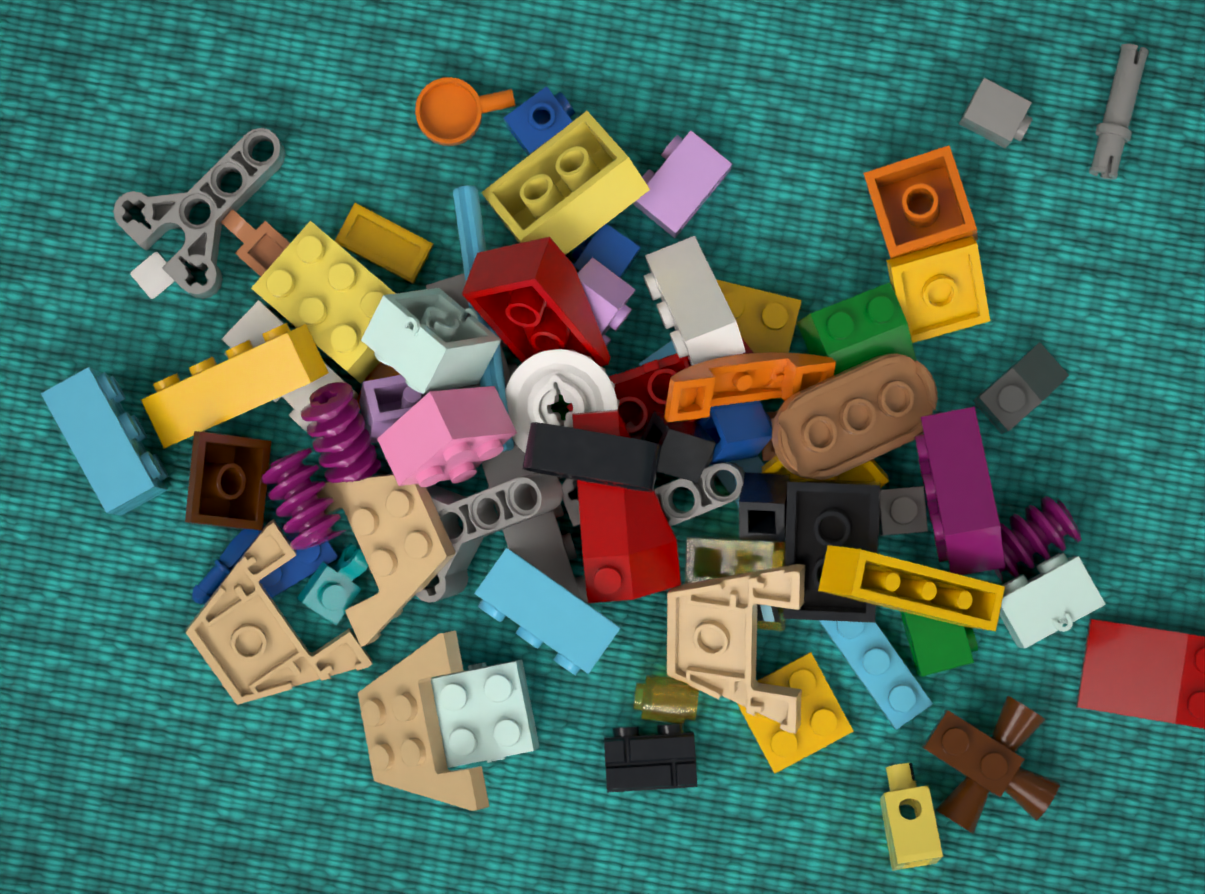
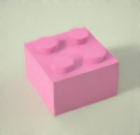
(447, 436)

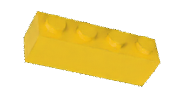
(235, 385)
(911, 588)

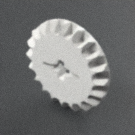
(544, 377)

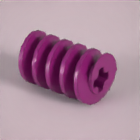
(340, 434)
(301, 500)
(1036, 534)

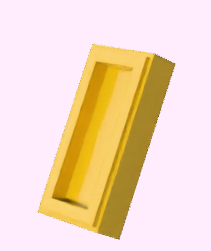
(384, 243)

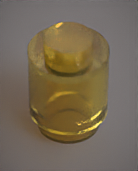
(666, 699)

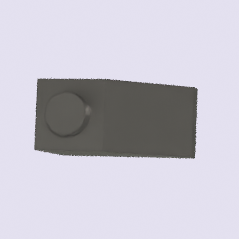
(1021, 388)

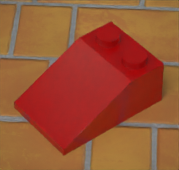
(534, 300)
(1144, 673)

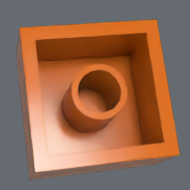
(920, 202)

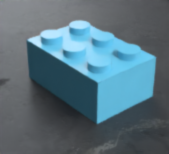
(106, 440)
(546, 612)

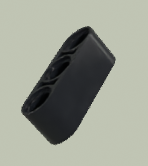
(592, 457)

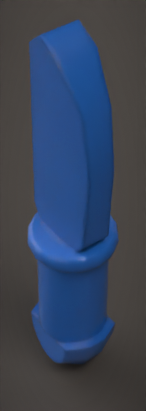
(223, 566)

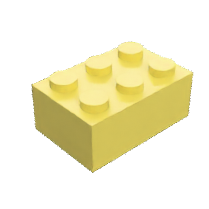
(567, 186)
(330, 293)

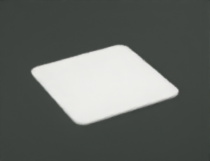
(152, 276)

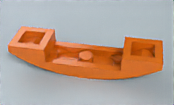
(742, 380)

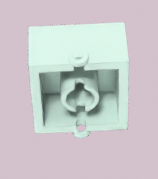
(430, 340)
(1048, 600)
(484, 713)

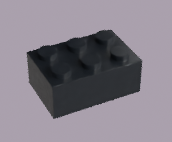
(833, 515)

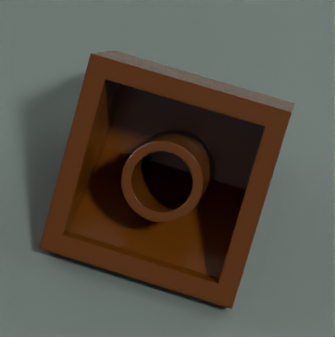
(227, 481)

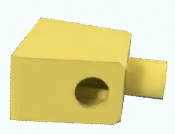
(915, 840)

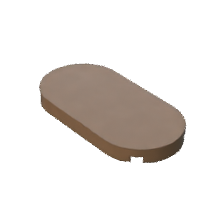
(853, 416)

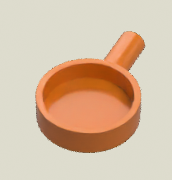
(452, 110)

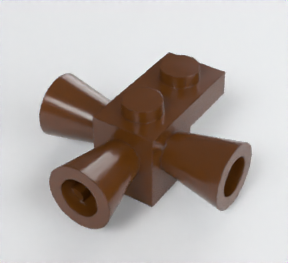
(990, 764)

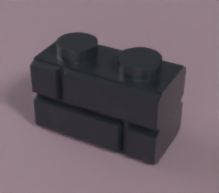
(650, 760)

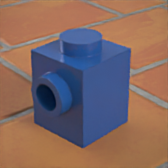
(539, 119)
(609, 249)
(738, 430)

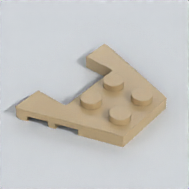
(399, 540)
(716, 638)
(251, 640)
(406, 732)

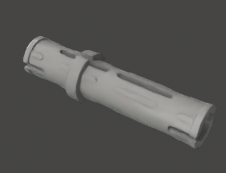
(1114, 129)

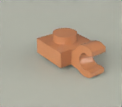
(260, 246)

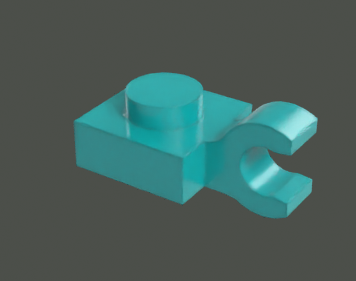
(333, 589)

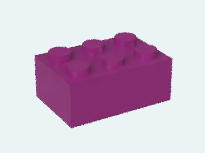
(959, 492)

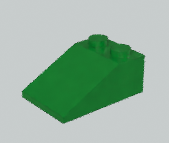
(858, 329)

